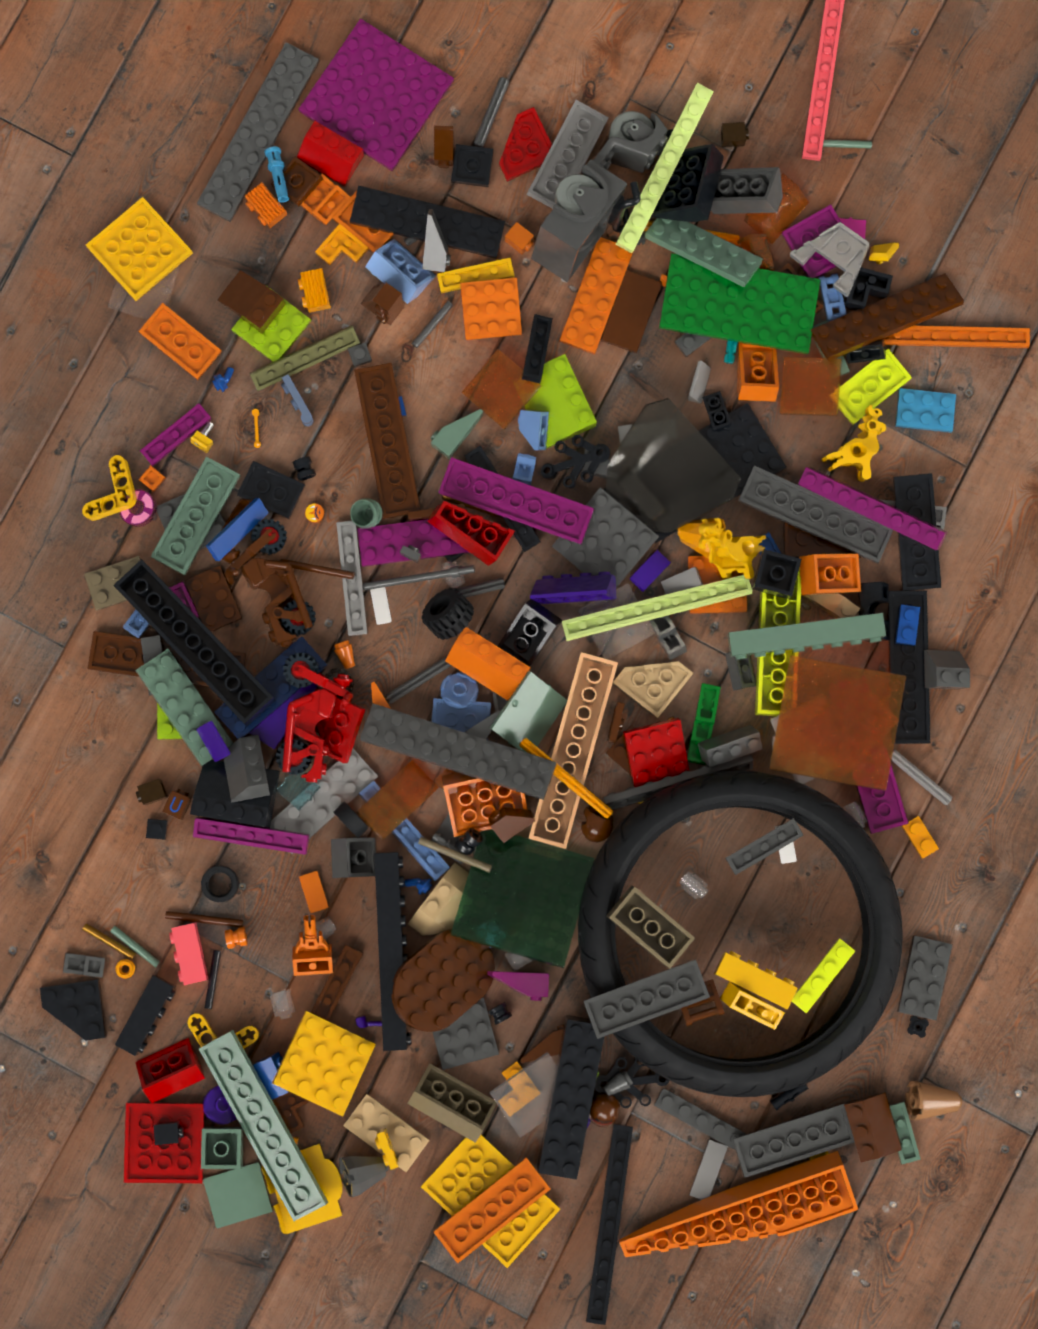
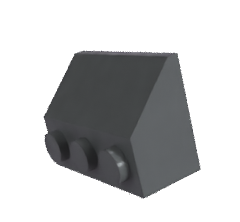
(246, 770)

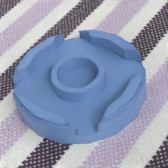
(459, 690)

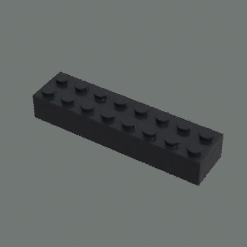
(570, 1099)

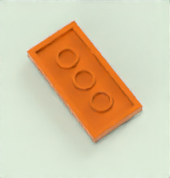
(180, 341)

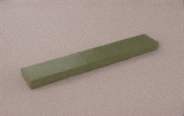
(304, 357)

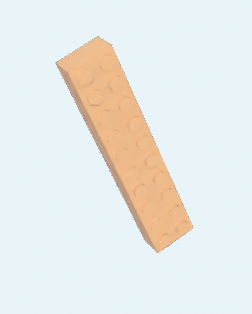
(574, 748)

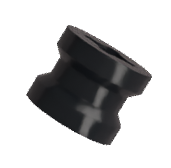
(500, 1013)

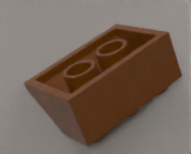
(873, 1127)

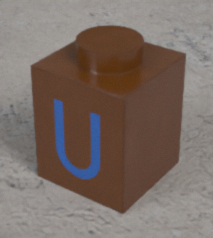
(177, 804)

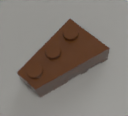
(384, 302)

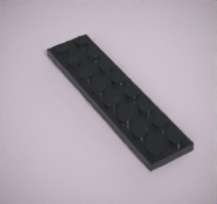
(409, 219)
(909, 661)

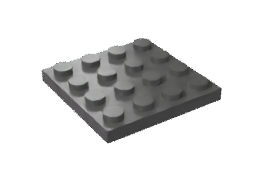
(612, 541)

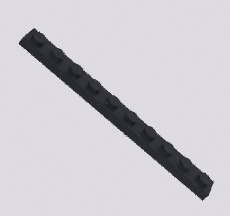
(609, 1224)

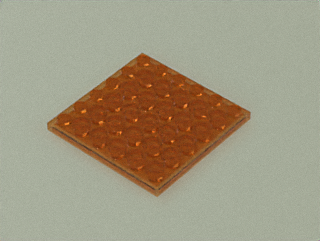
(838, 723)

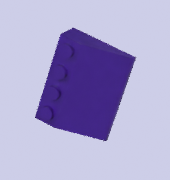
(574, 589)

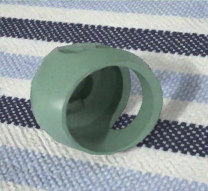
(366, 513)

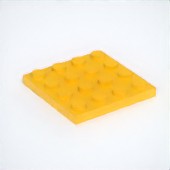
(139, 249)
(323, 1063)

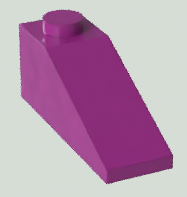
(526, 983)

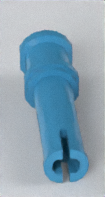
(276, 167)

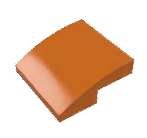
(325, 200)

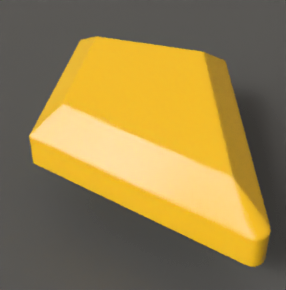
(883, 252)

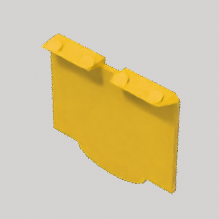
(329, 1182)

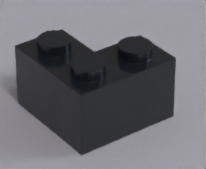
(868, 283)

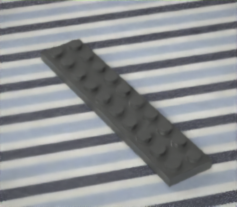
(258, 132)
(458, 751)

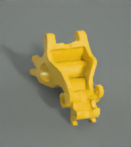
(861, 449)
(727, 551)

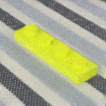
(822, 975)

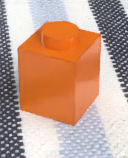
(520, 238)

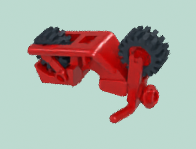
(305, 713)

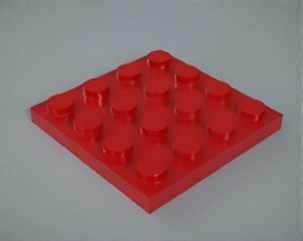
(166, 1162)

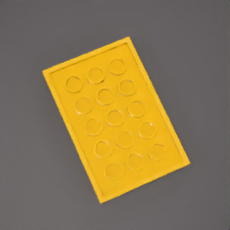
(467, 1174)

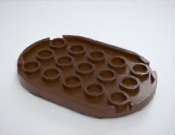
(441, 981)

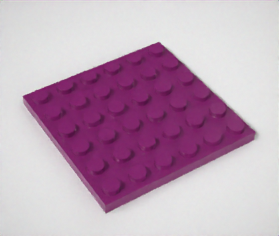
(376, 94)

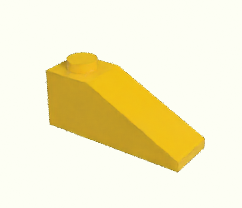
(751, 1005)

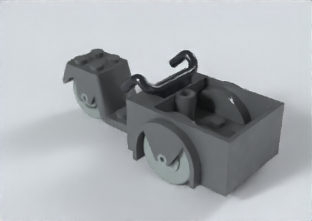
(596, 199)

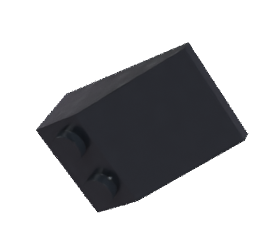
(529, 632)

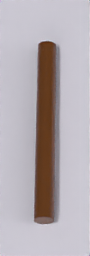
(320, 569)
(204, 919)

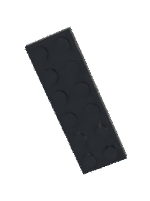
(917, 561)

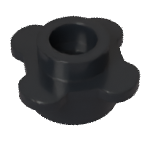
(912, 1026)

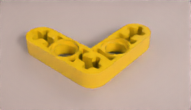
(118, 496)
(203, 1023)

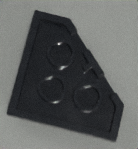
(77, 1007)

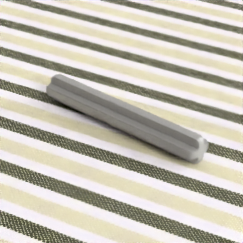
(921, 778)

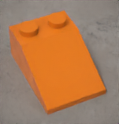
(757, 373)
(830, 574)

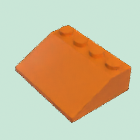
(474, 800)

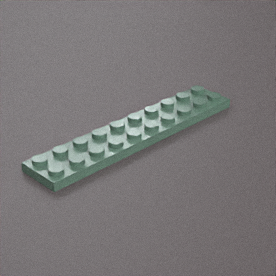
(263, 1125)

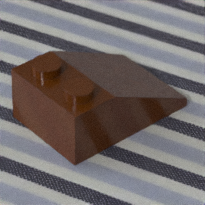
(252, 301)

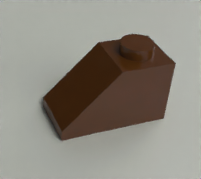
(510, 822)

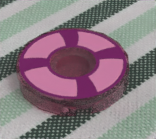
(142, 511)

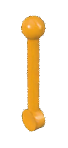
(255, 412)

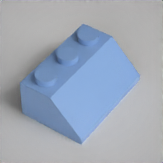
(400, 270)

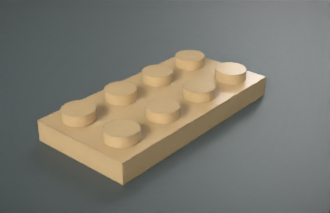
(373, 1116)

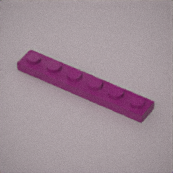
(251, 835)

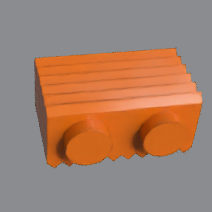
(265, 205)

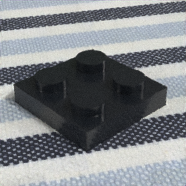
(472, 165)

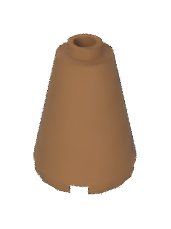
(930, 1101)

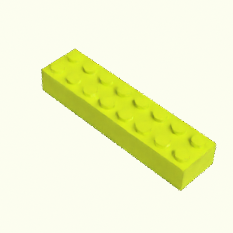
(773, 668)

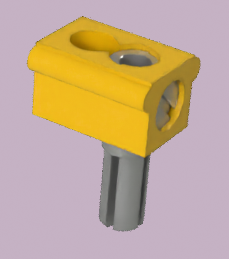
(201, 440)

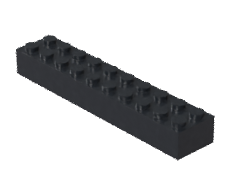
(194, 643)
(390, 944)

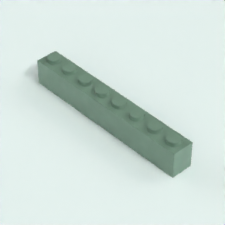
(805, 635)

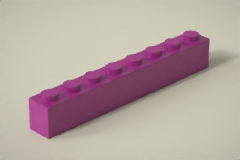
(872, 508)

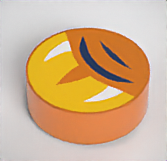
(314, 513)

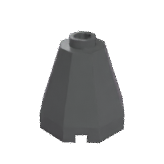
(361, 1173)

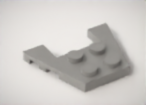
(841, 248)

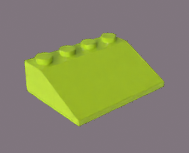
(563, 400)

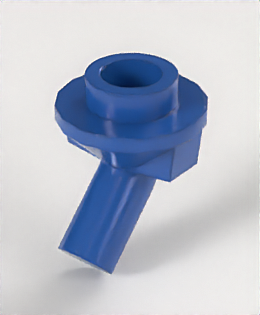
(221, 382)
(423, 885)

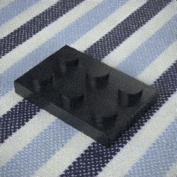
(274, 489)

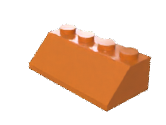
(487, 663)

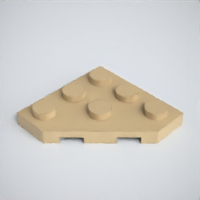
(653, 684)

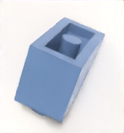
(534, 427)

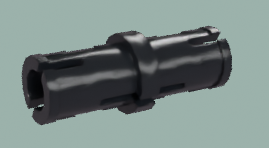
(787, 1096)

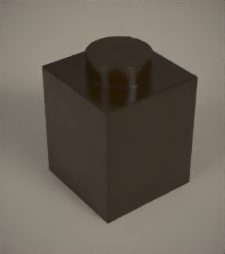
(734, 134)
(151, 792)

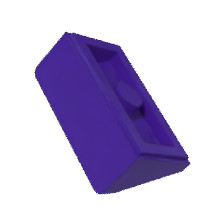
(213, 741)

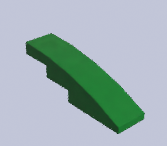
(703, 720)

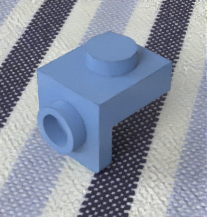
(524, 468)

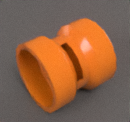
(235, 938)

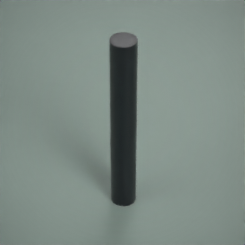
(212, 979)

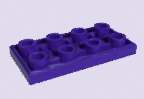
(273, 727)

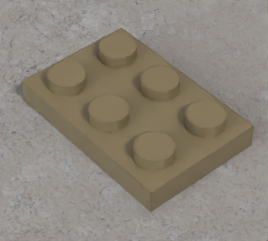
(102, 580)

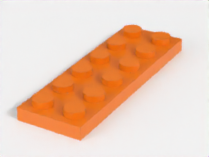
(596, 296)
(491, 1210)

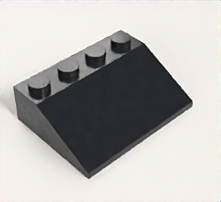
(691, 186)
(214, 800)

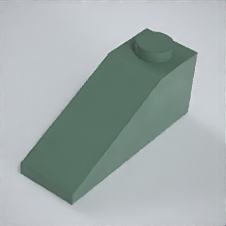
(453, 435)

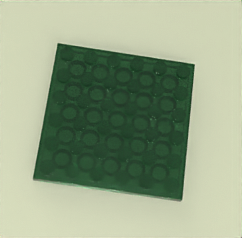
(525, 900)

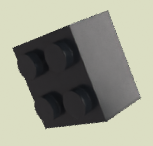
(776, 574)

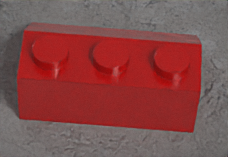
(330, 153)
(169, 1070)

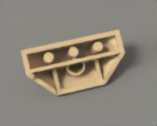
(442, 904)

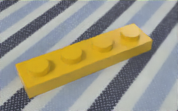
(493, 270)

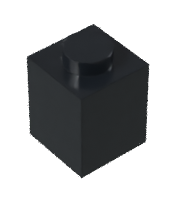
(168, 1133)

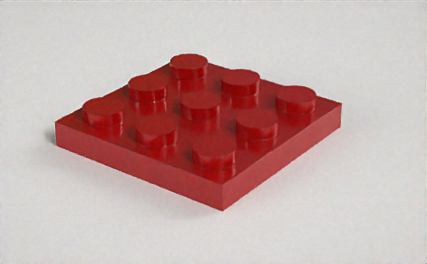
(656, 751)

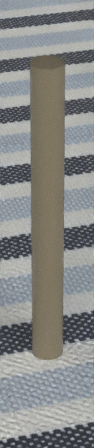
(455, 854)

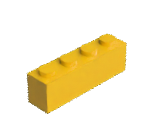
(756, 980)

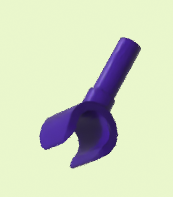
(361, 1022)

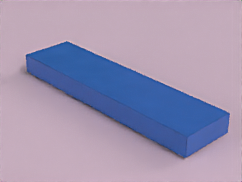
(237, 529)

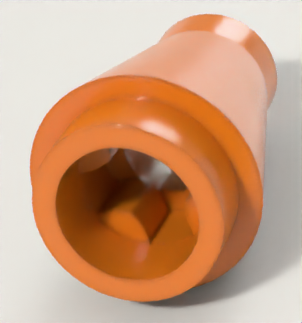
(345, 654)

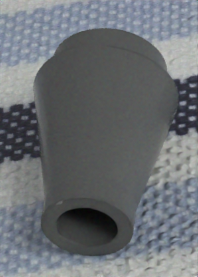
(618, 1083)

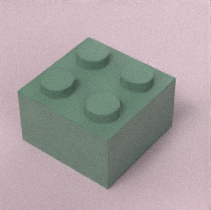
(222, 1148)

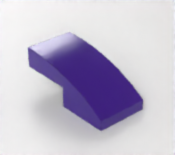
(650, 570)

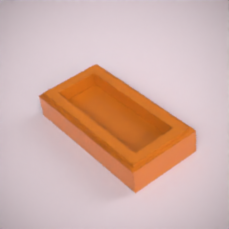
(314, 892)

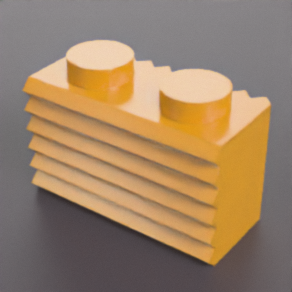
(315, 290)

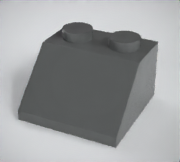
(946, 670)
(353, 857)

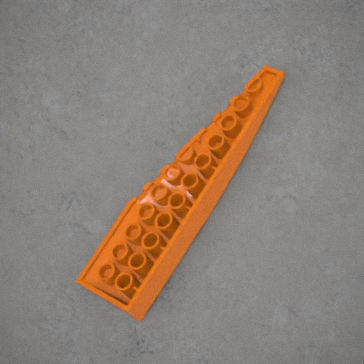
(758, 1208)

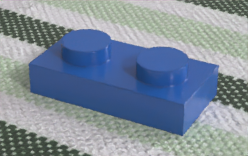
(907, 625)

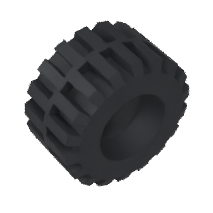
(447, 613)

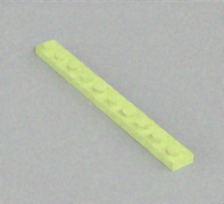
(664, 167)
(656, 607)

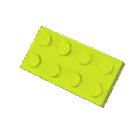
(871, 386)

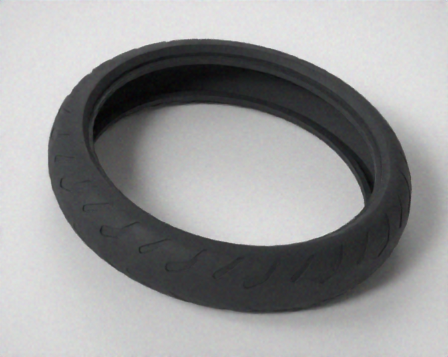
(879, 915)

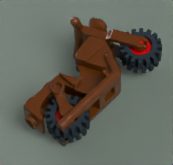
(276, 579)

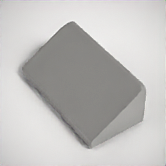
(699, 382)

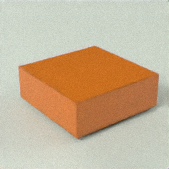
(152, 478)

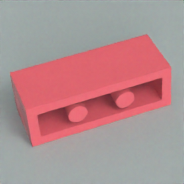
(189, 954)

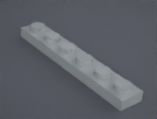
(352, 587)

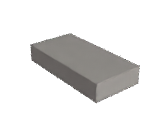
(682, 581)

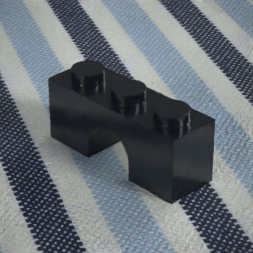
(870, 597)

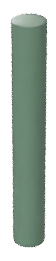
(847, 143)
(135, 946)

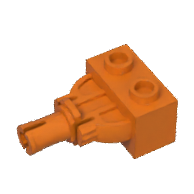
(312, 954)

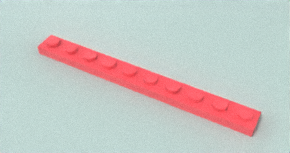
(822, 80)

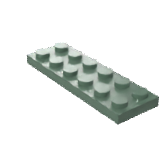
(705, 249)
(195, 516)
(180, 702)

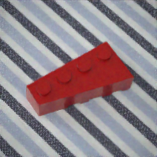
(472, 532)

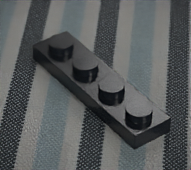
(537, 348)

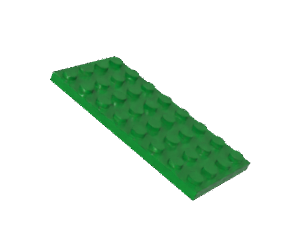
(768, 312)

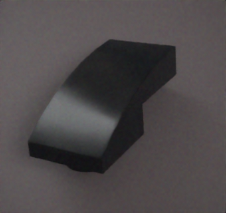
(716, 410)

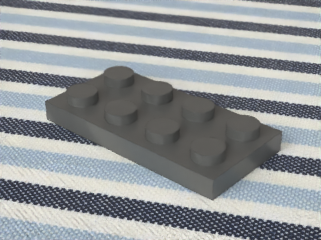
(924, 978)

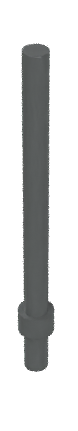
(454, 571)

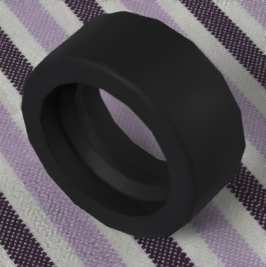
(351, 819)
(205, 883)

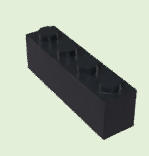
(145, 1014)

